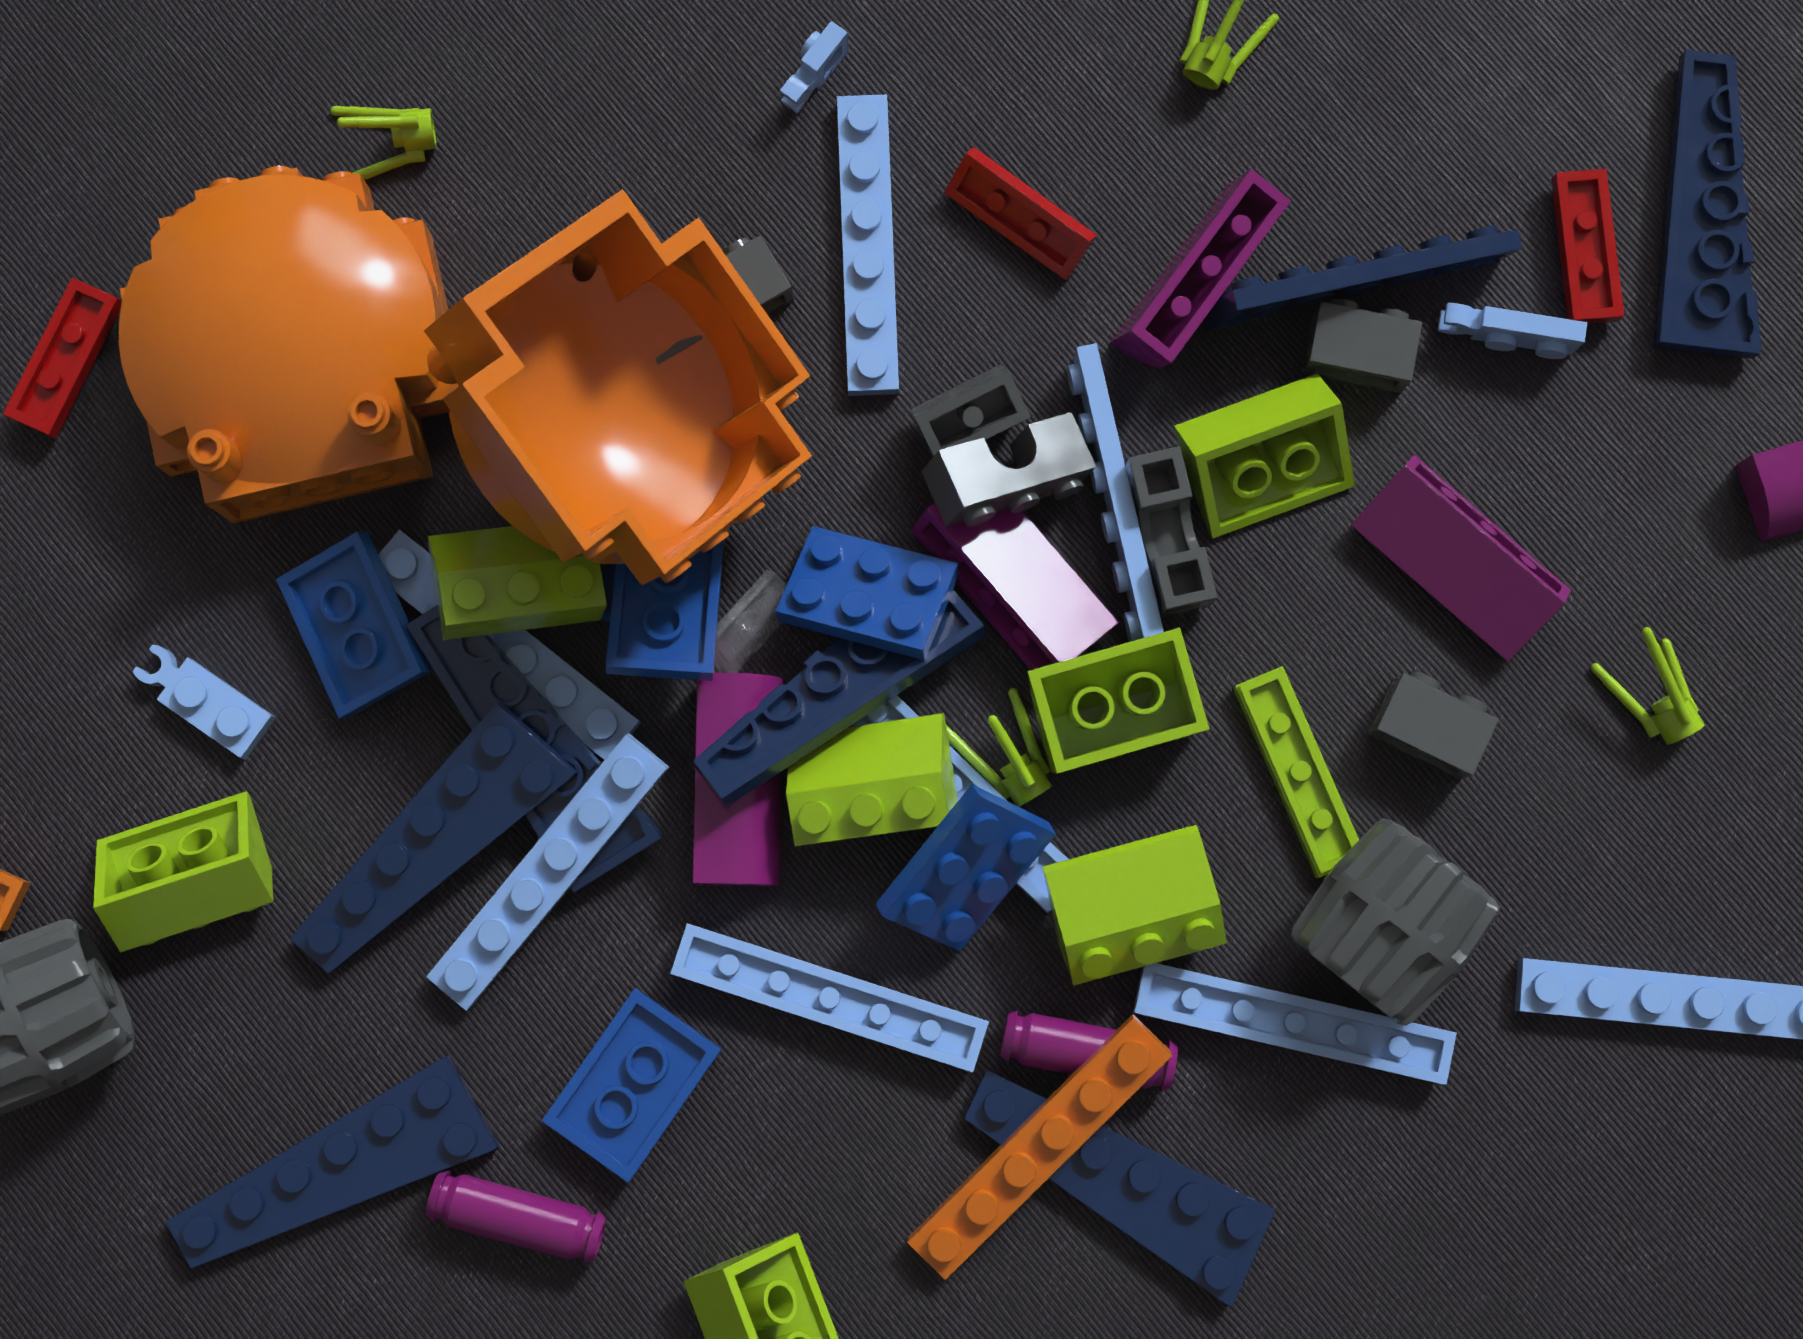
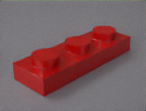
(1019, 213)
(1587, 246)
(63, 358)

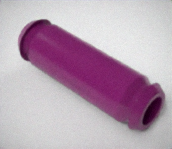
(1065, 1045)
(516, 1216)

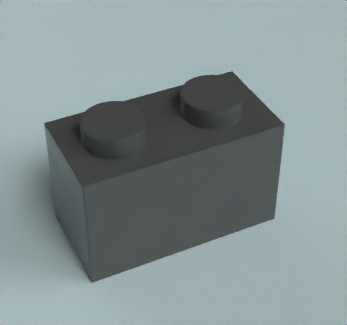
(1362, 345)
(971, 410)
(1433, 724)

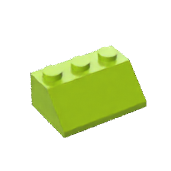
(1266, 454)
(509, 583)
(1116, 701)
(873, 781)
(182, 872)
(1134, 905)
(762, 1296)

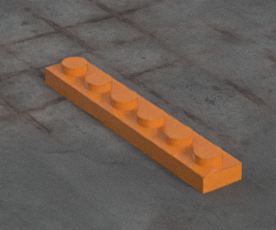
(1039, 1146)

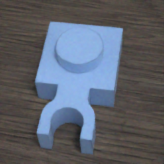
(819, 59)

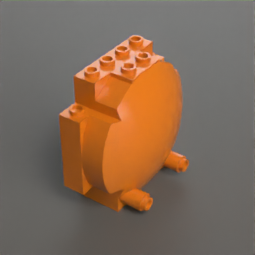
(285, 342)
(580, 423)

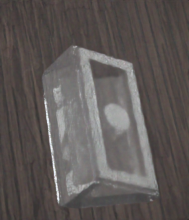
(749, 623)

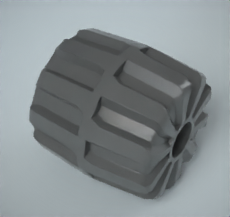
(1395, 921)
(57, 1013)

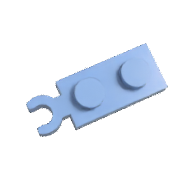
(1511, 329)
(208, 703)

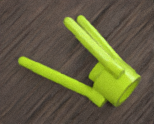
(1209, 61)
(409, 128)
(1676, 713)
(1023, 776)

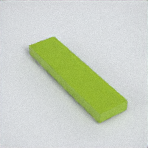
(1297, 769)

